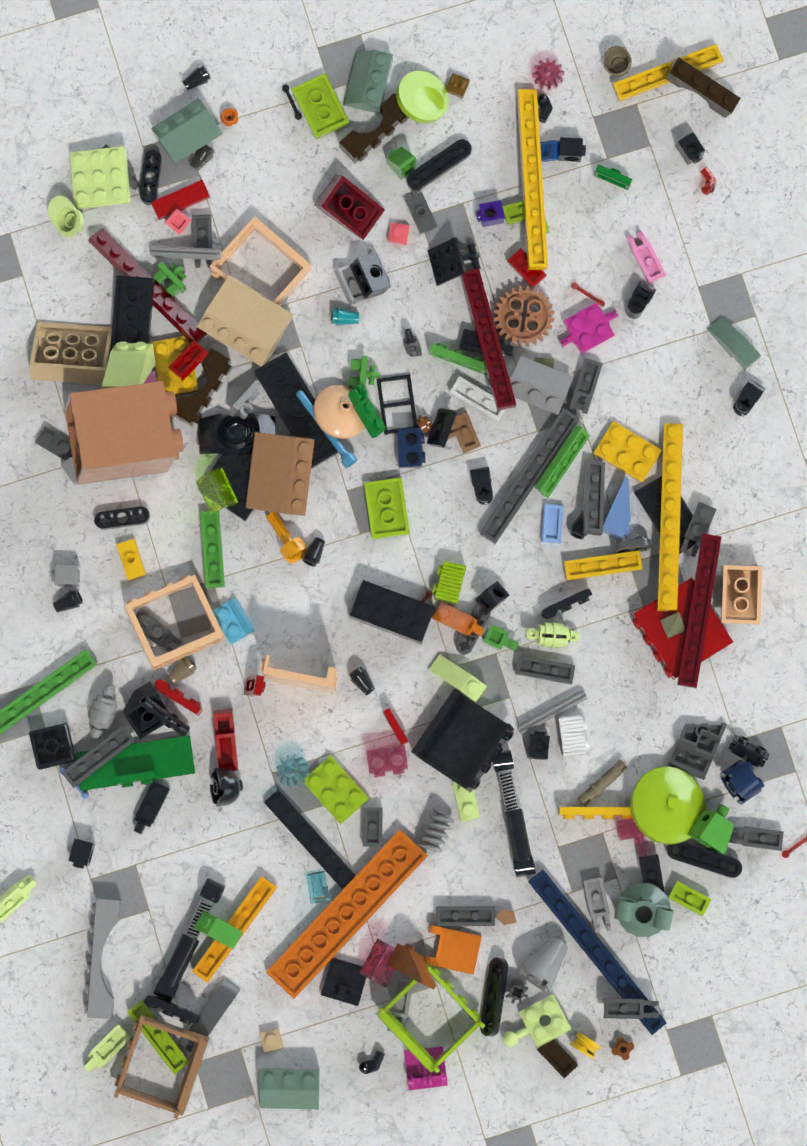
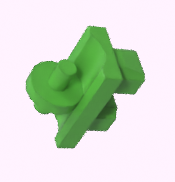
(164, 273)
(361, 365)

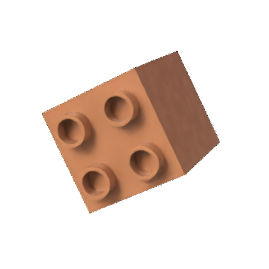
(122, 432)

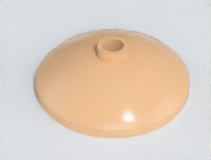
(333, 417)

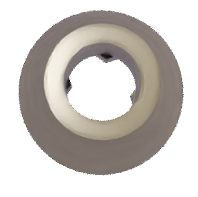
(183, 670)

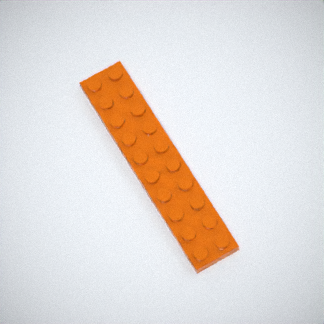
(346, 914)

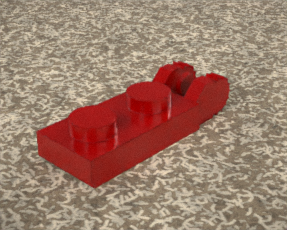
(177, 696)

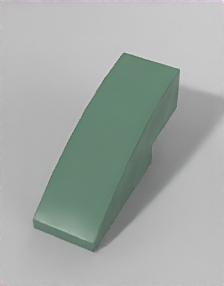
(734, 343)

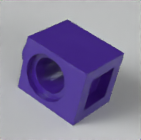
(496, 207)

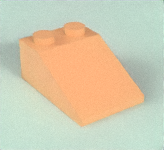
(741, 594)

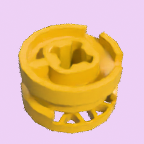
(585, 1045)

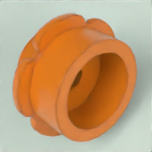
(229, 112)

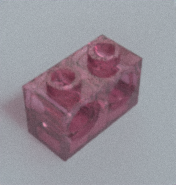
(386, 755)

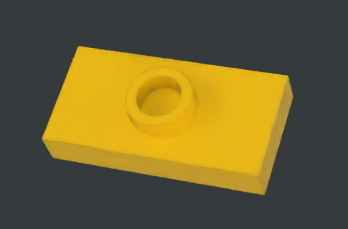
(131, 559)

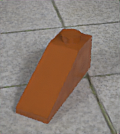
(411, 964)

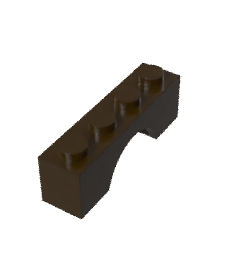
(688, 77)
(357, 144)
(190, 408)

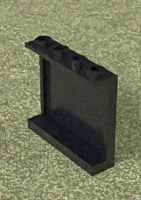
(462, 741)

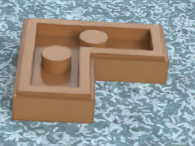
(464, 432)

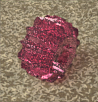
(553, 79)

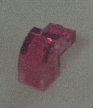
(628, 830)

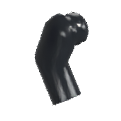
(545, 106)

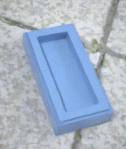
(552, 523)

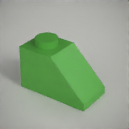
(401, 162)
(218, 930)

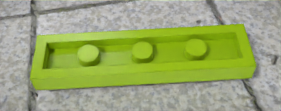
(160, 1039)

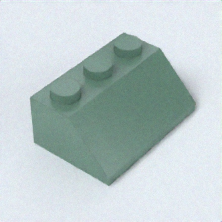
(368, 80)
(186, 131)
(289, 1088)

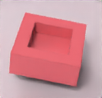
(177, 221)
(398, 233)

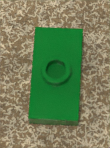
(613, 176)

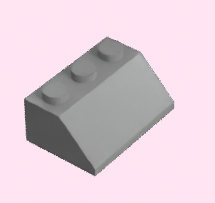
(540, 385)

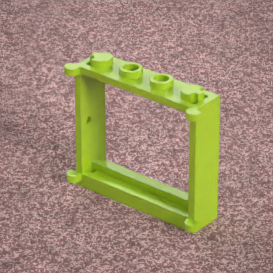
(409, 1041)

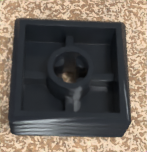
(43, 737)

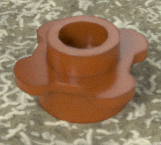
(424, 423)
(621, 1043)

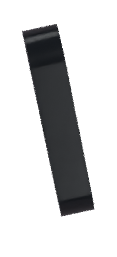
(157, 165)
(108, 525)

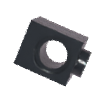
(690, 141)
(571, 149)
(492, 597)
(532, 752)
(81, 853)

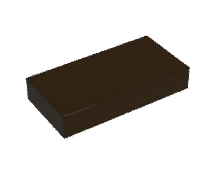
(557, 1058)

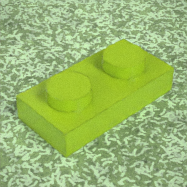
(689, 898)

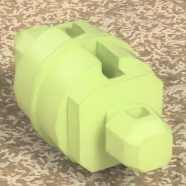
(552, 640)

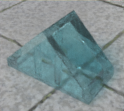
(318, 887)

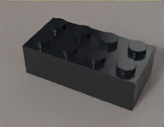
(392, 612)

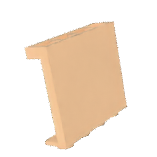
(299, 680)

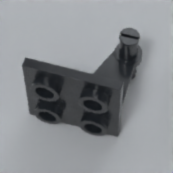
(448, 261)

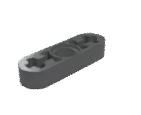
(484, 618)

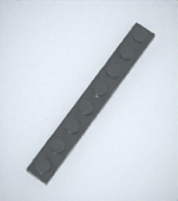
(529, 476)

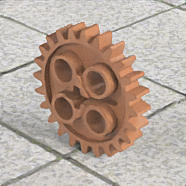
(507, 314)

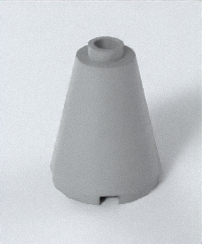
(545, 963)

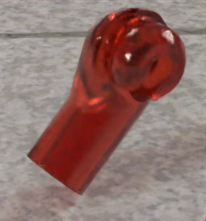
(710, 181)

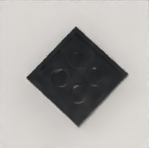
(237, 470)

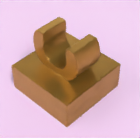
(457, 85)

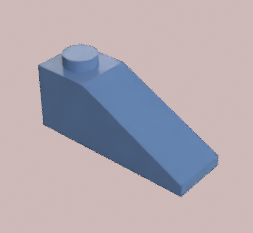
(619, 514)

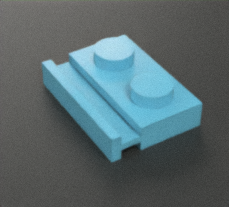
(233, 621)

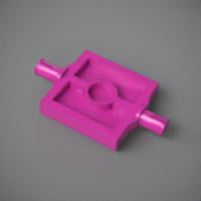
(588, 328)

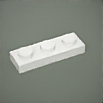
(476, 398)

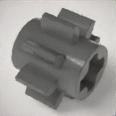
(511, 989)

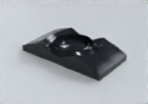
(232, 433)

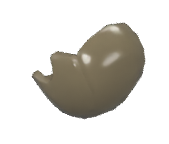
(617, 61)

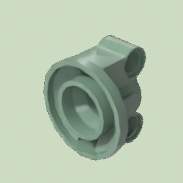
(644, 895)

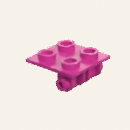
(419, 1076)

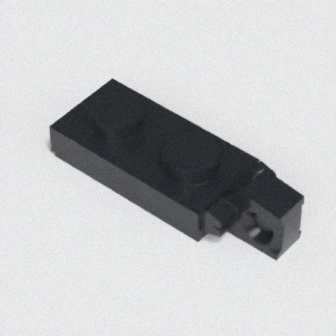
(470, 342)
(150, 806)

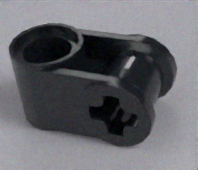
(641, 297)
(749, 395)
(482, 482)

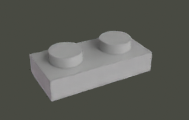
(349, 285)

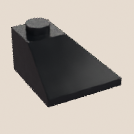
(138, 717)

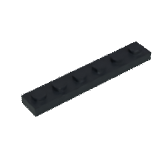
(309, 839)

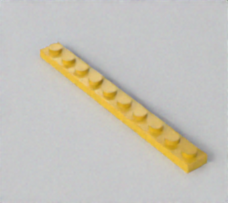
(532, 179)
(670, 517)

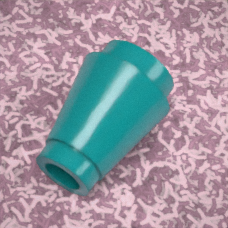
(344, 317)

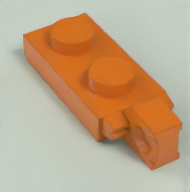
(457, 620)

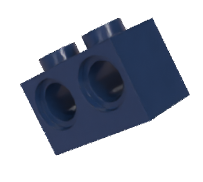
(405, 448)

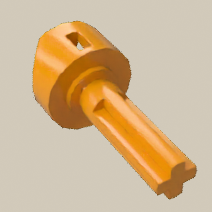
(291, 546)

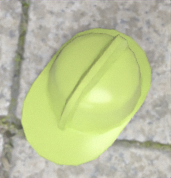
(65, 216)

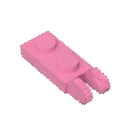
(646, 258)

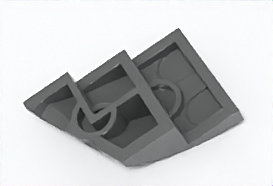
(697, 748)

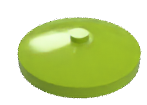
(666, 804)

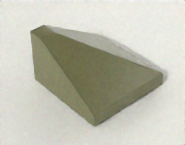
(672, 625)

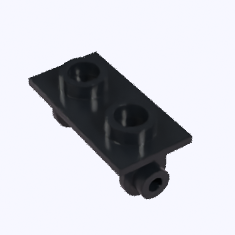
(756, 753)

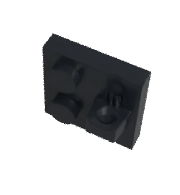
(344, 982)

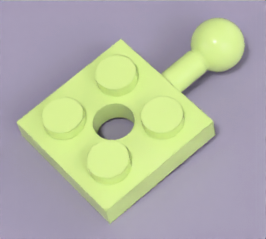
(539, 1033)

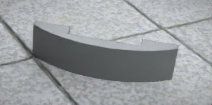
(212, 1012)

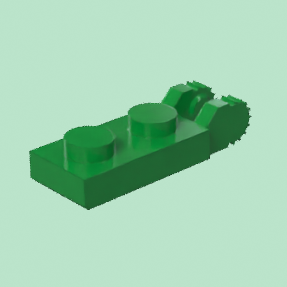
(366, 411)

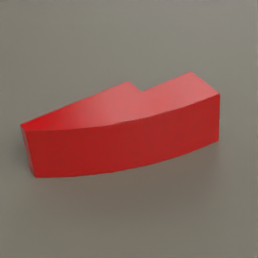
(225, 739)

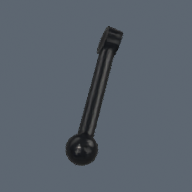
(286, 89)

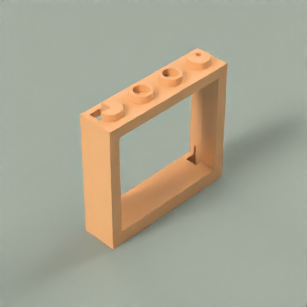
(256, 225)
(183, 651)

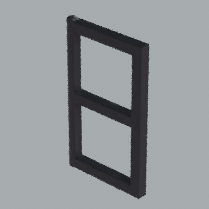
(396, 404)

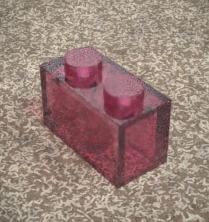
(376, 965)

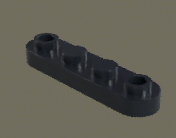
(439, 165)
(705, 859)
(494, 996)

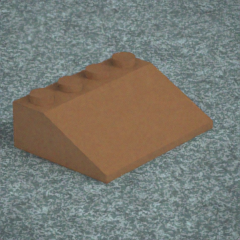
(280, 473)

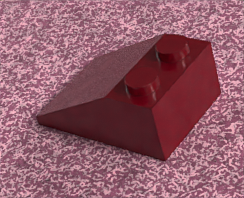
(349, 206)

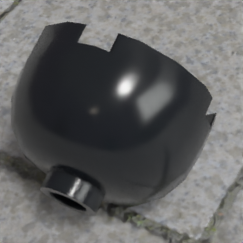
(225, 786)

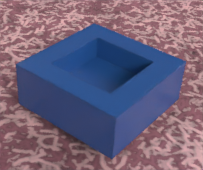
(549, 150)

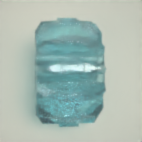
(293, 770)

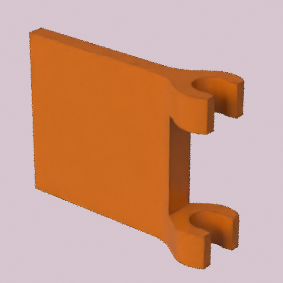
(455, 950)

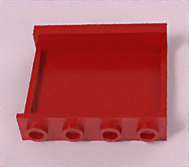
(670, 649)

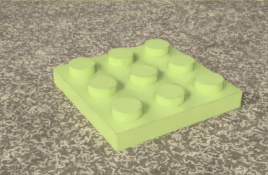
(100, 177)

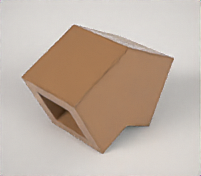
(506, 917)

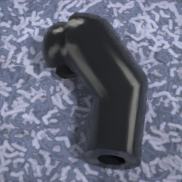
(372, 1065)

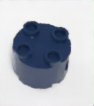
(741, 781)

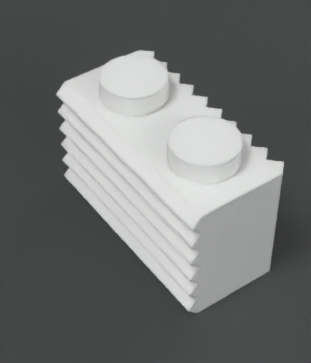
(572, 735)

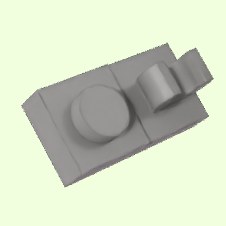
(241, 404)

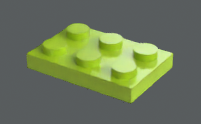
(320, 106)
(386, 508)
(335, 789)

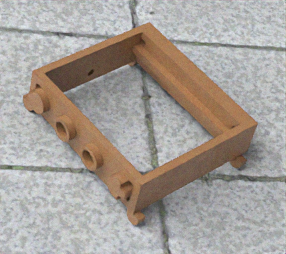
(190, 1074)

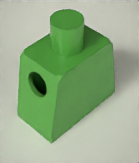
(713, 829)

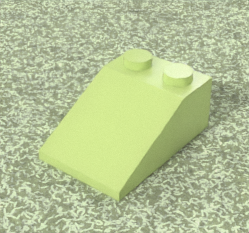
(129, 364)

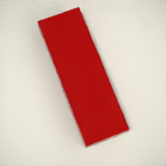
(180, 199)

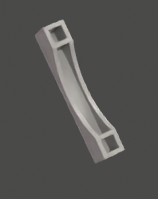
(100, 999)

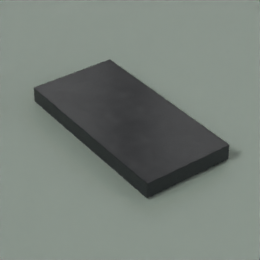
(132, 310)
(650, 500)

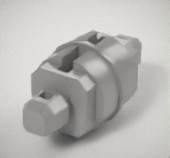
(102, 712)

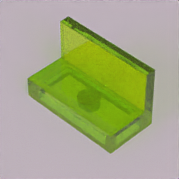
(216, 491)

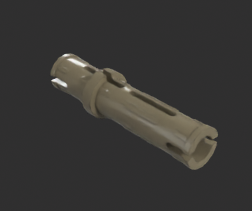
(601, 784)

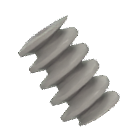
(436, 831)

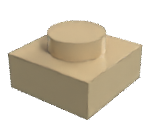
(271, 1040)

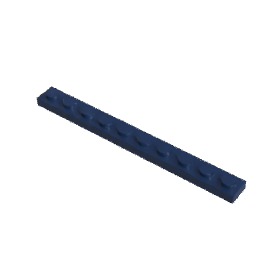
(592, 946)

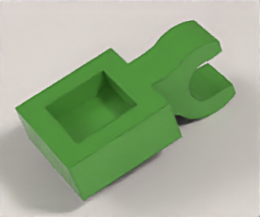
(498, 638)

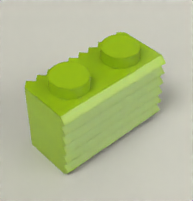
(449, 583)

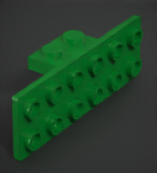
(143, 764)

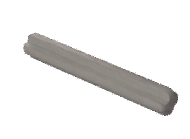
(185, 252)
(552, 712)

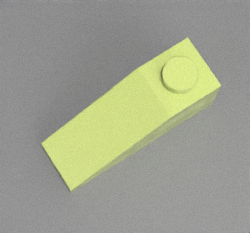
(457, 678)

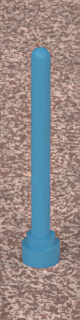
(347, 458)

